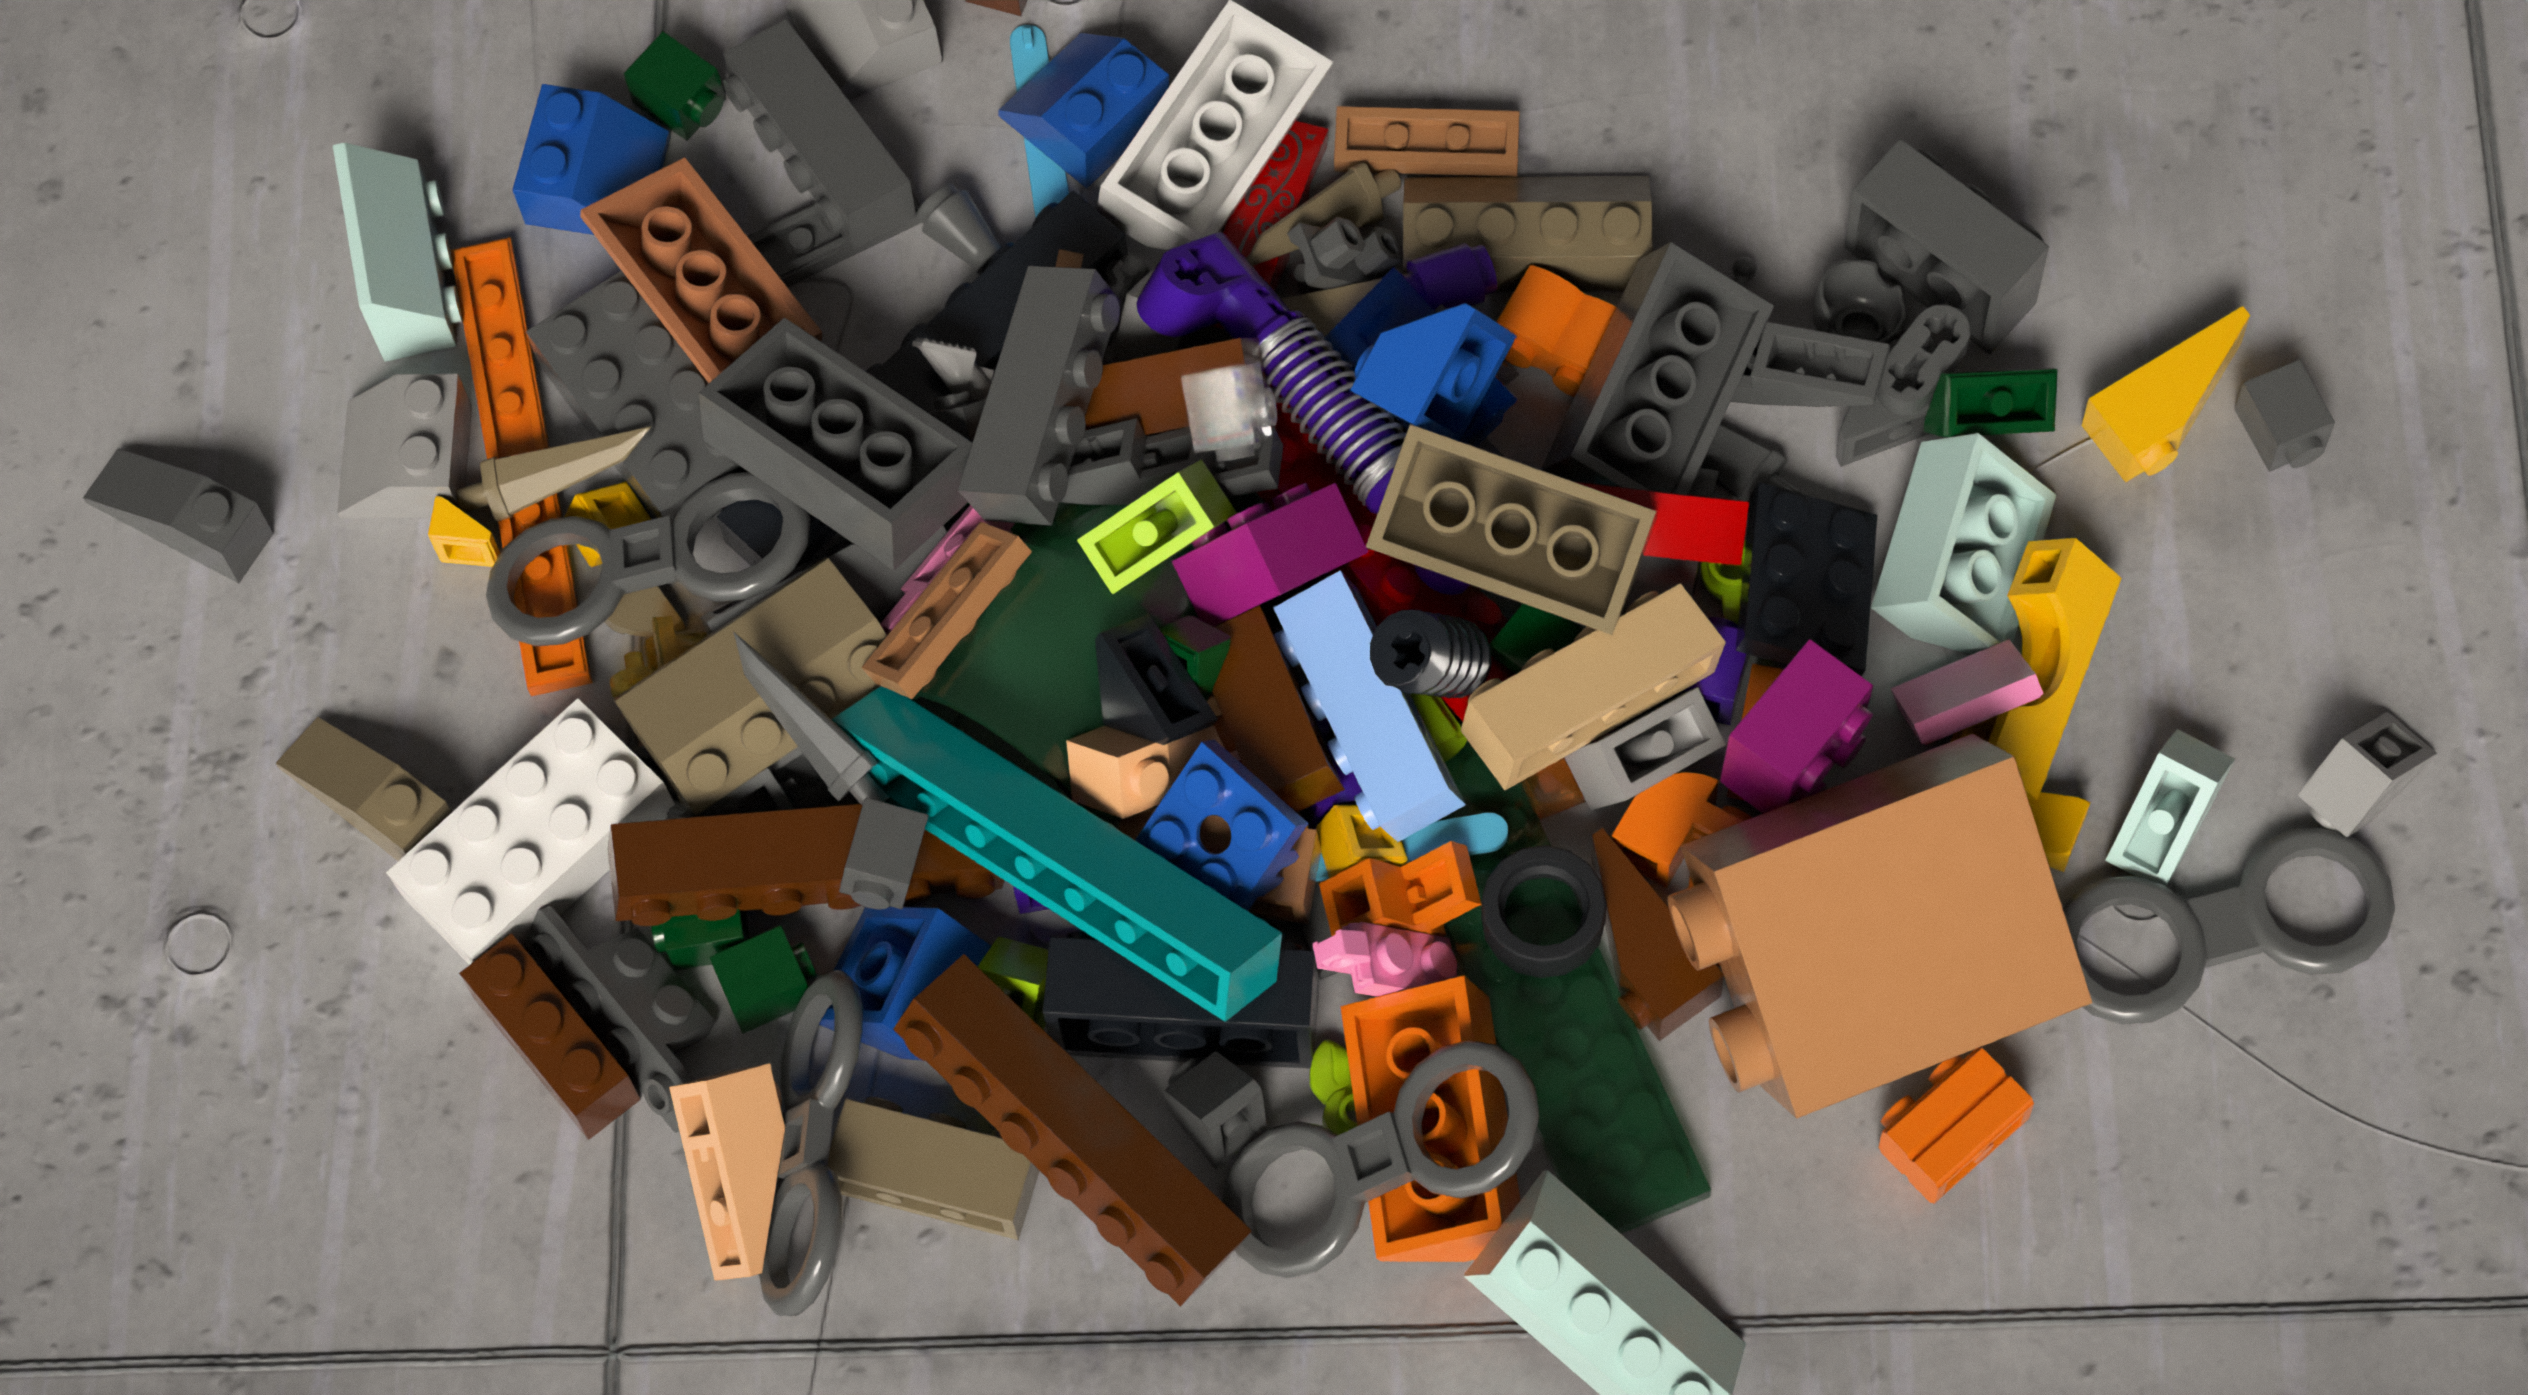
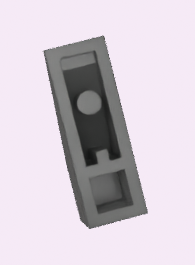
(182, 512)

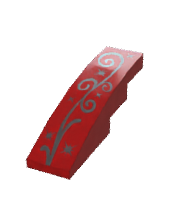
(1276, 193)

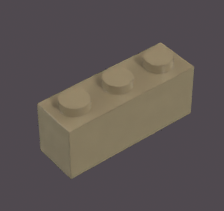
(931, 1167)

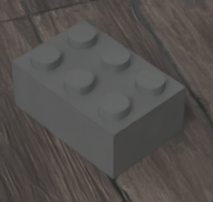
(1946, 243)

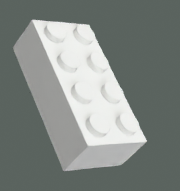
(529, 834)

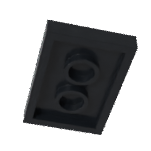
(1806, 577)

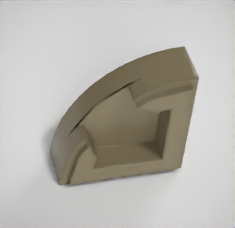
(636, 612)

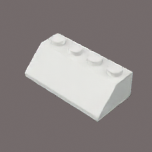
(1211, 131)

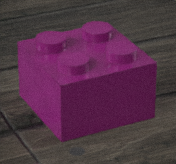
(1268, 552)
(1798, 731)

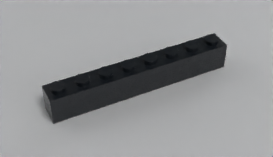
(972, 317)

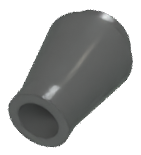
(958, 226)

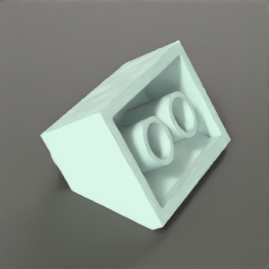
(397, 251)
(1961, 544)

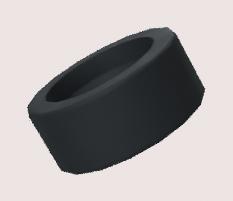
(1554, 864)

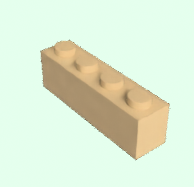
(1591, 685)

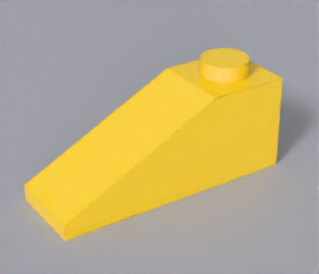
(2152, 409)

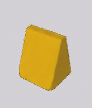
(611, 505)
(459, 537)
(2059, 825)
(1349, 840)

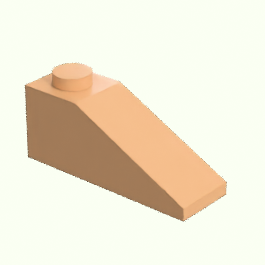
(1128, 772)
(733, 1156)

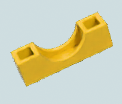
(2061, 609)

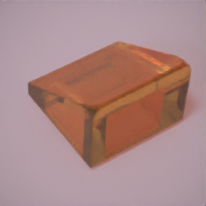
(1553, 790)

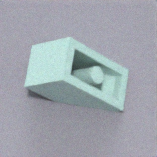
(2170, 808)

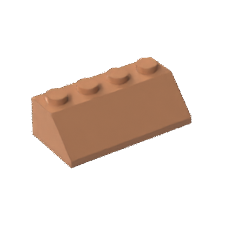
(694, 266)

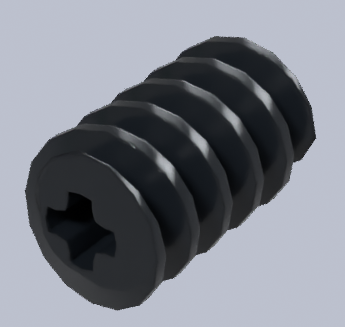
(1430, 654)

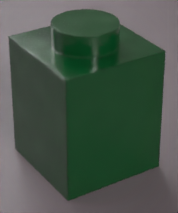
(675, 86)
(693, 940)
(763, 977)

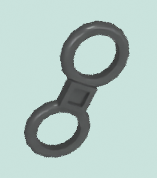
(644, 558)
(2235, 922)
(808, 1142)
(1384, 1156)

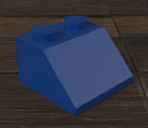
(1087, 104)
(581, 152)
(1434, 369)
(893, 960)

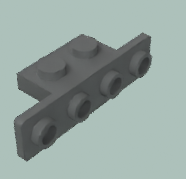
(627, 1002)

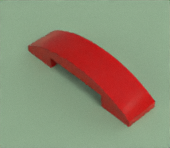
(1690, 524)

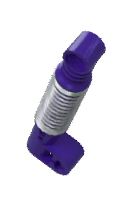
(1216, 284)

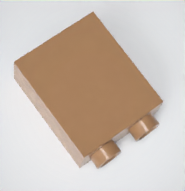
(1879, 927)

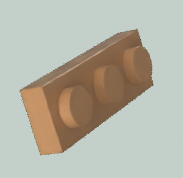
(1427, 140)
(946, 610)

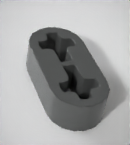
(1912, 352)

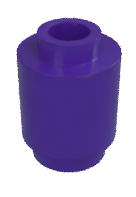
(1453, 276)

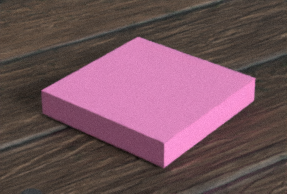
(1967, 692)

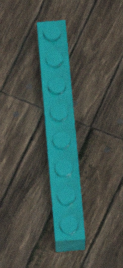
(1066, 856)

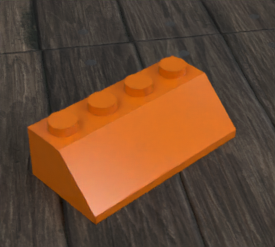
(1458, 1125)

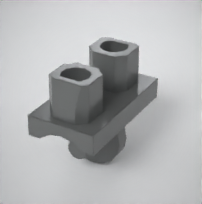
(1341, 256)

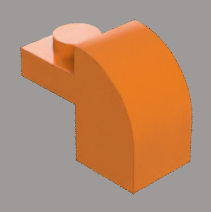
(1668, 817)
(1406, 897)

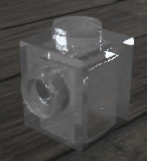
(1229, 410)

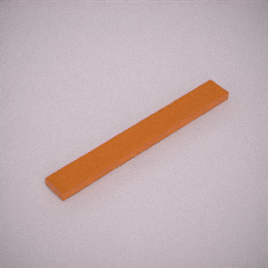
(512, 425)

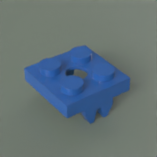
(1258, 819)

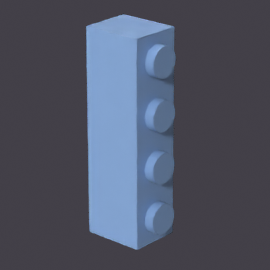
(1373, 723)

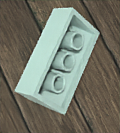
(1602, 1301)

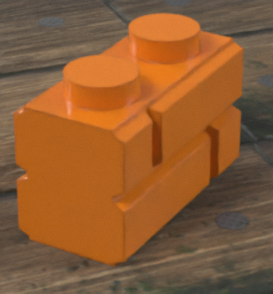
(1953, 1123)

